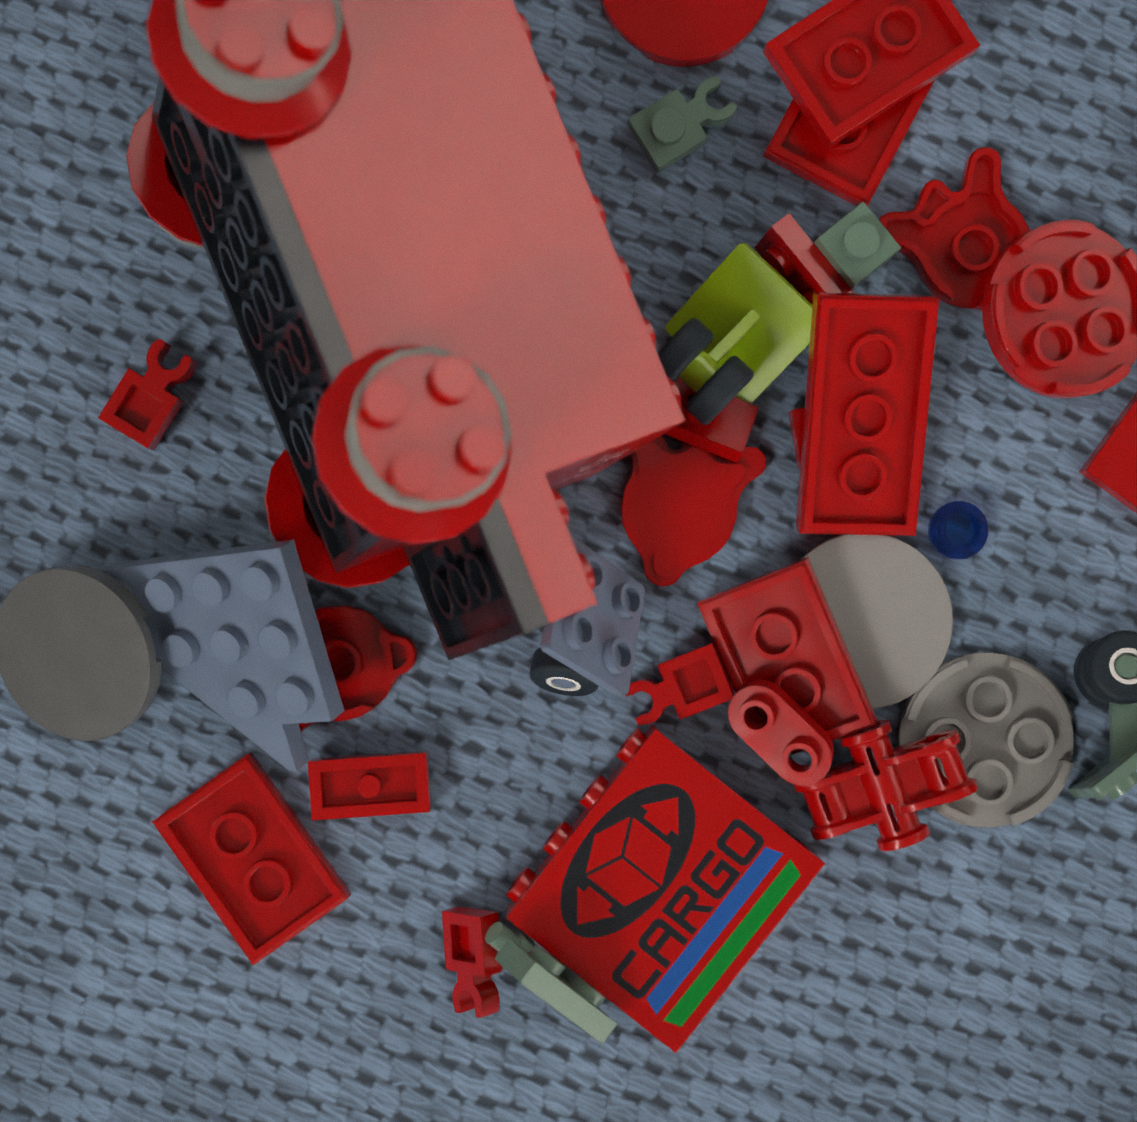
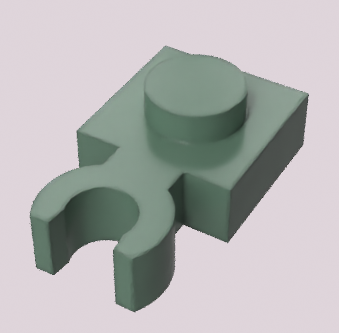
(674, 128)

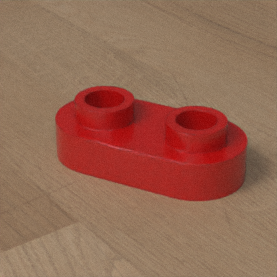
(783, 732)

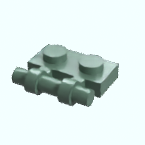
(550, 980)

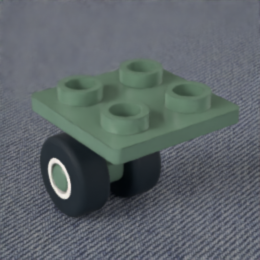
(1108, 677)

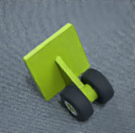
(735, 333)

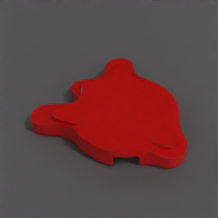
(959, 233)
(683, 505)
(362, 657)

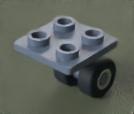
(595, 643)

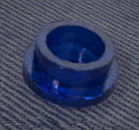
(958, 530)

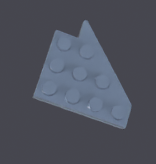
(240, 638)

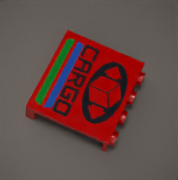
(661, 887)

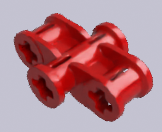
(905, 777)

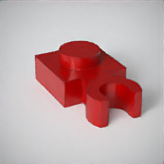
(144, 404)
(689, 683)
(471, 959)

